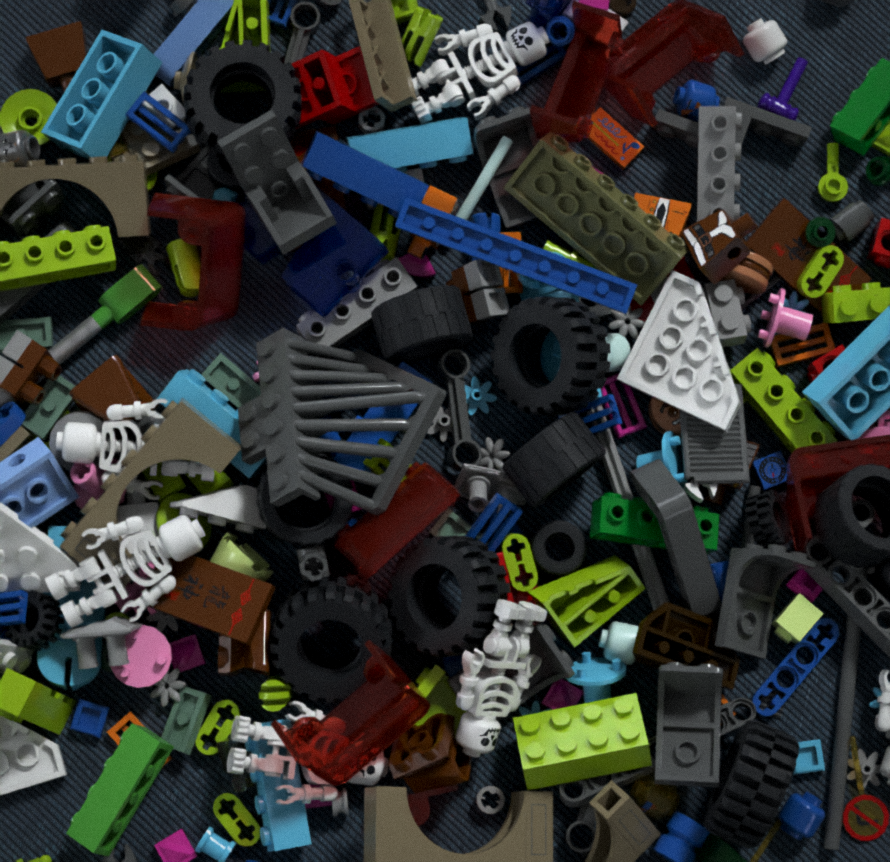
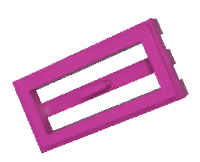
(630, 429)

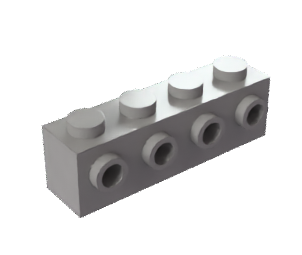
(717, 160)
(355, 310)

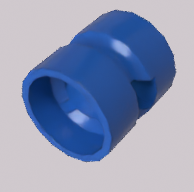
(681, 839)

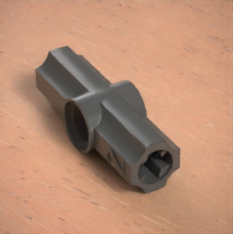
(313, 562)

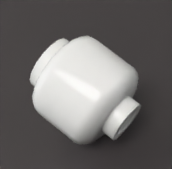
(764, 41)

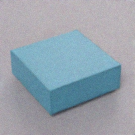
(809, 757)

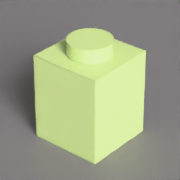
(796, 619)

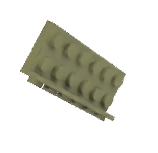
(595, 216)

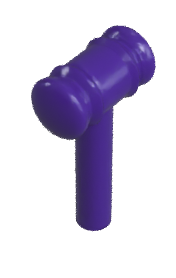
(780, 104)

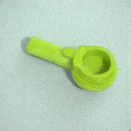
(832, 186)

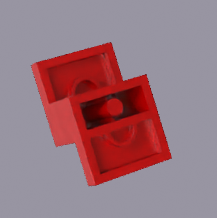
(333, 86)

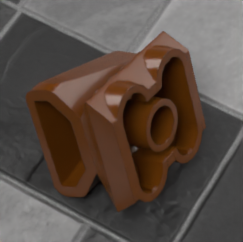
(109, 386)
(237, 657)
(430, 755)

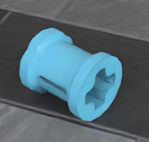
(215, 846)

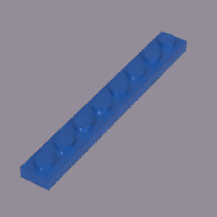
(515, 256)

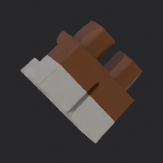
(479, 291)
(23, 367)

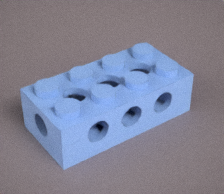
(34, 484)

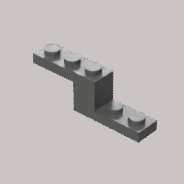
(762, 122)

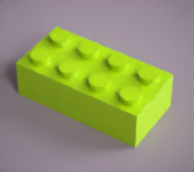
(582, 741)

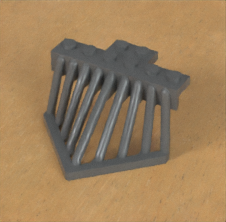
(287, 421)

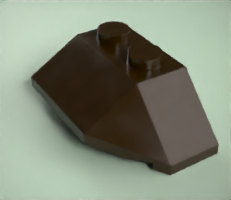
(683, 637)

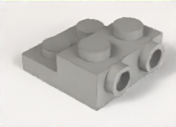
(725, 307)

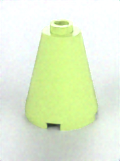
(240, 558)

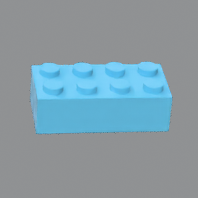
(100, 95)
(857, 383)

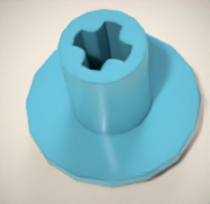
(670, 456)
(596, 676)

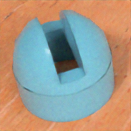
(225, 194)

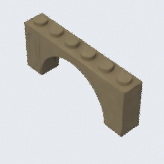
(117, 183)
(181, 435)
(621, 827)
(395, 837)

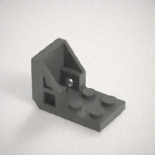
(276, 182)

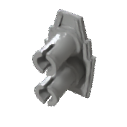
(482, 483)
(113, 630)

